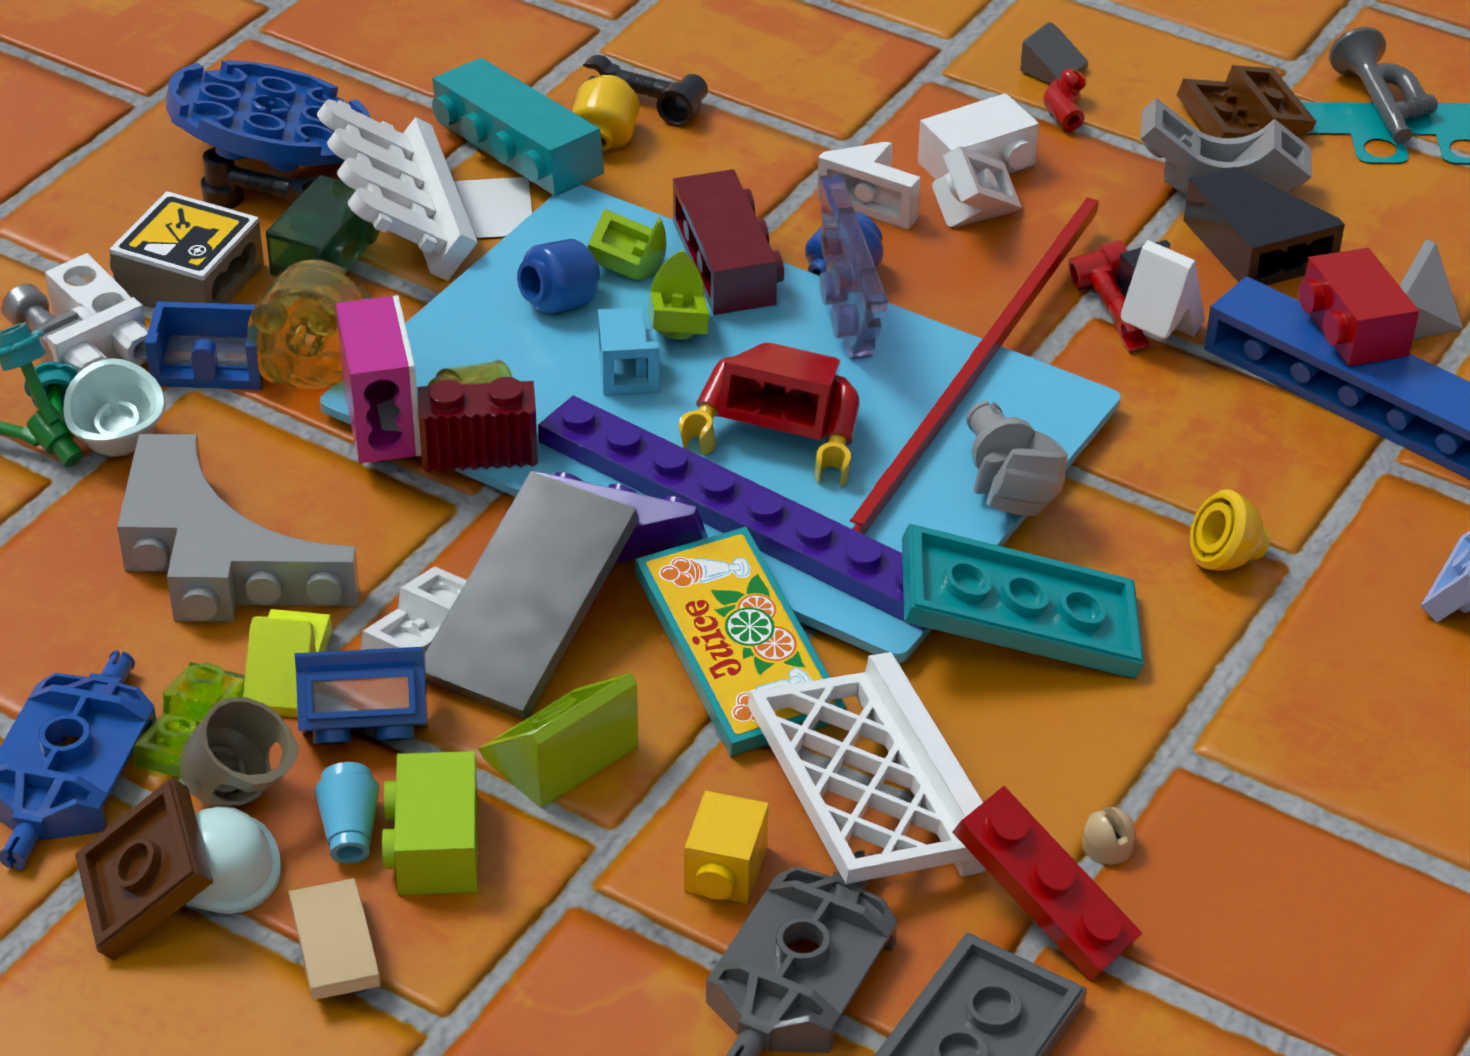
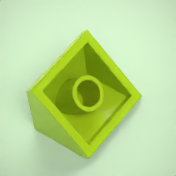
(568, 739)

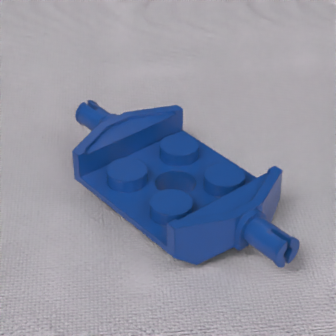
(63, 788)

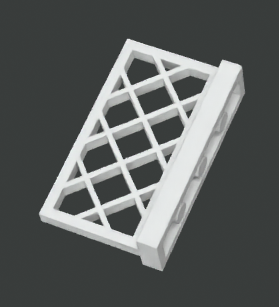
(915, 759)

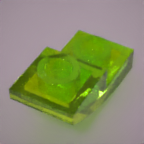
(184, 706)

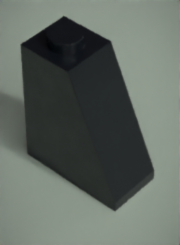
(1257, 226)

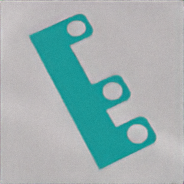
(1364, 123)

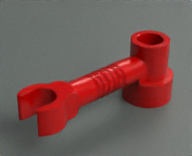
(1101, 272)

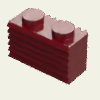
(477, 424)

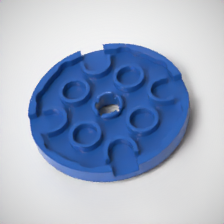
(256, 112)

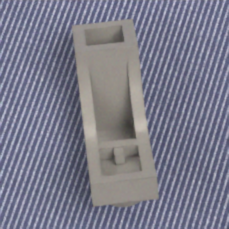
(1268, 154)

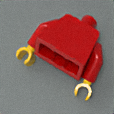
(782, 392)

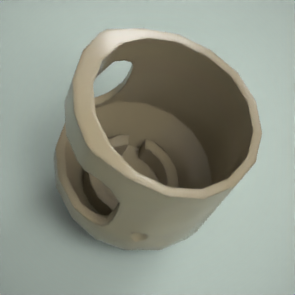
(230, 750)

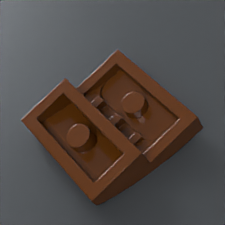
(1244, 103)

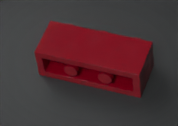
(726, 241)

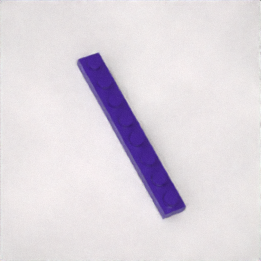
(729, 502)

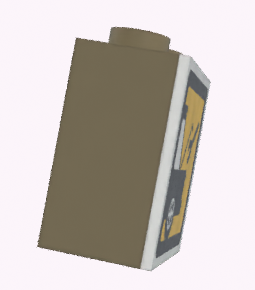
(187, 252)

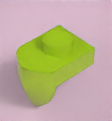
(628, 245)
(678, 299)

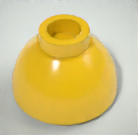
(1227, 532)

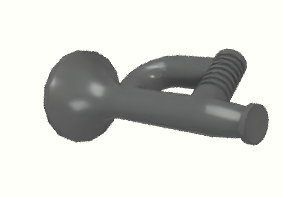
(1358, 54)

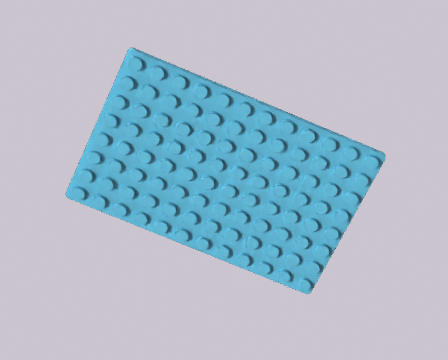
(912, 364)

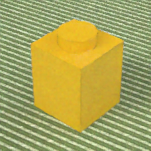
(726, 847)

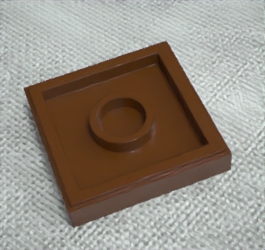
(143, 868)

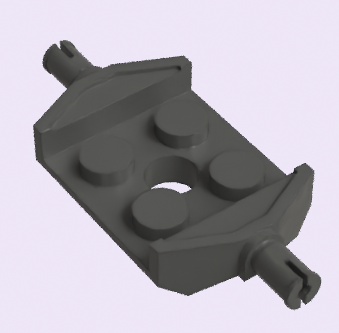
(790, 997)

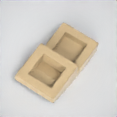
(334, 939)

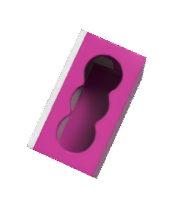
(379, 379)

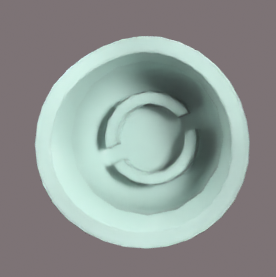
(113, 405)
(240, 859)

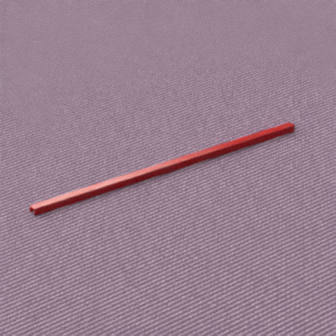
(972, 369)

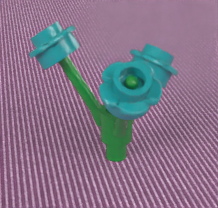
(47, 387)

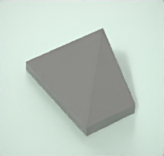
(1431, 293)

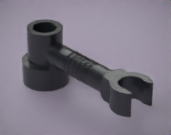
(675, 101)
(225, 182)

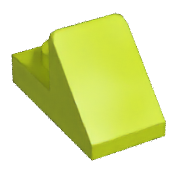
(271, 656)

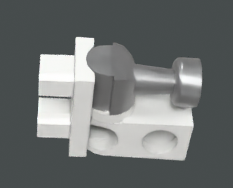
(88, 319)

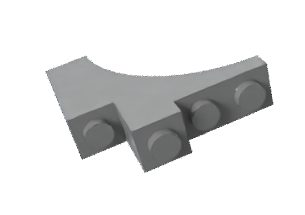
(211, 551)

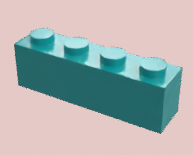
(518, 126)

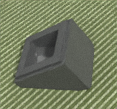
(1049, 53)

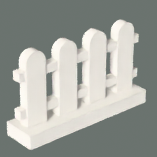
(401, 184)

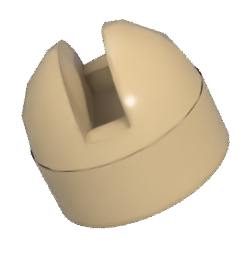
(1100, 839)

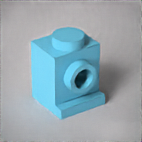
(627, 352)

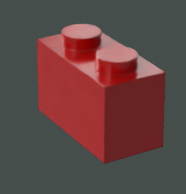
(1358, 306)

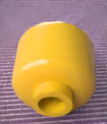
(610, 106)

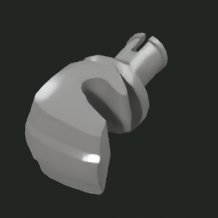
(1014, 462)

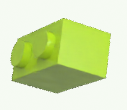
(434, 823)

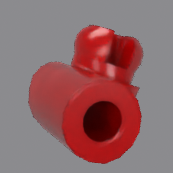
(1062, 98)

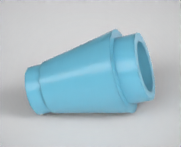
(347, 808)

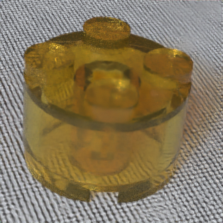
(299, 325)

